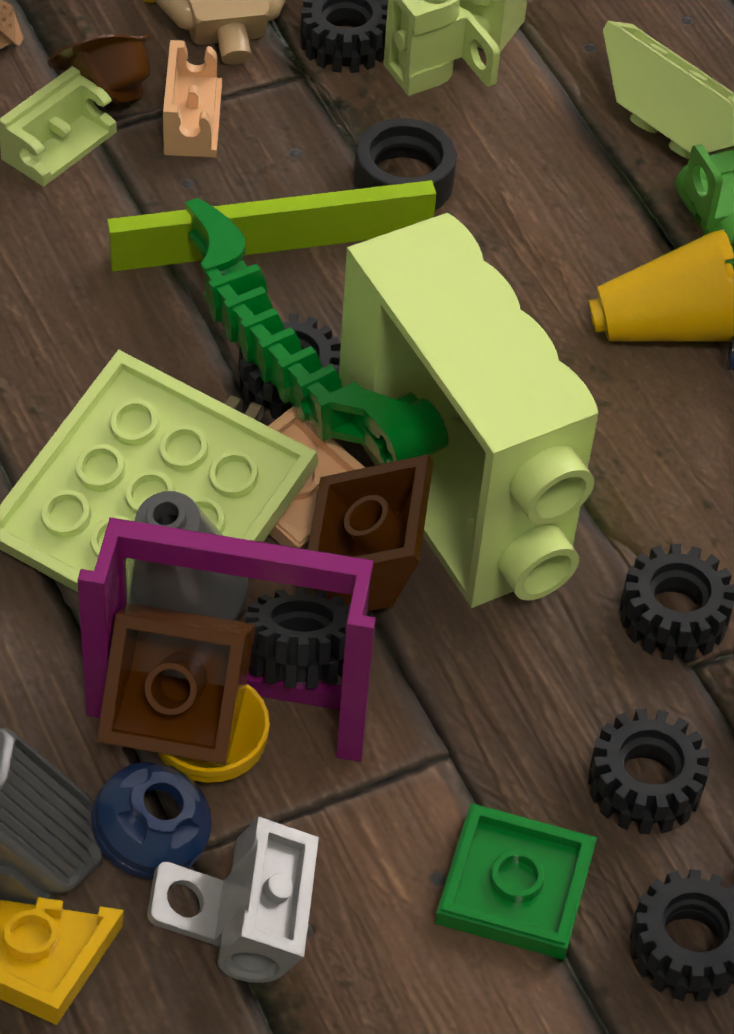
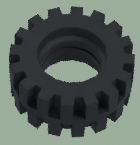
(669, 962)

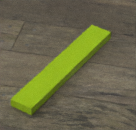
(274, 224)

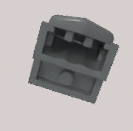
(43, 826)

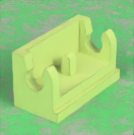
(55, 127)

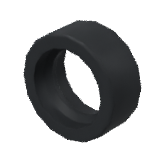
(406, 139)

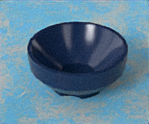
(136, 838)

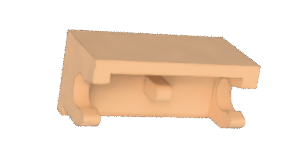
(191, 104)

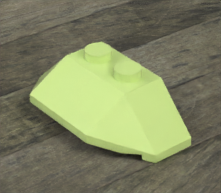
(668, 92)

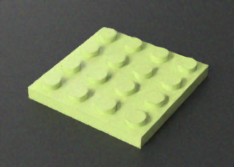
(138, 438)

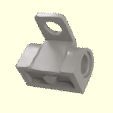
(257, 910)

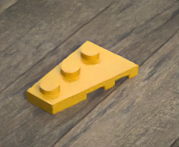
(50, 953)

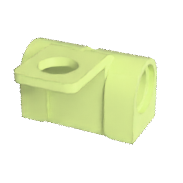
(428, 37)

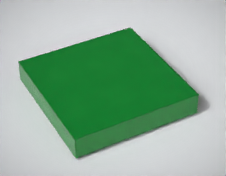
(516, 881)

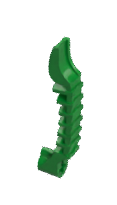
(350, 413)

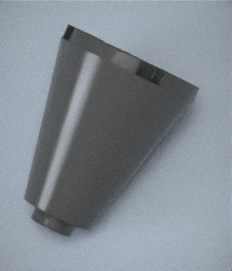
(182, 587)

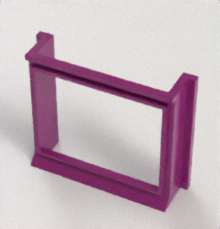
(105, 593)

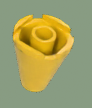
(672, 297)

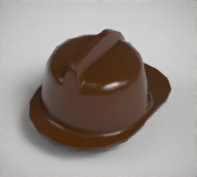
(110, 61)

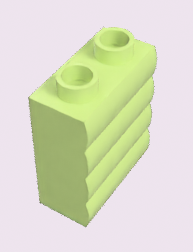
(518, 421)

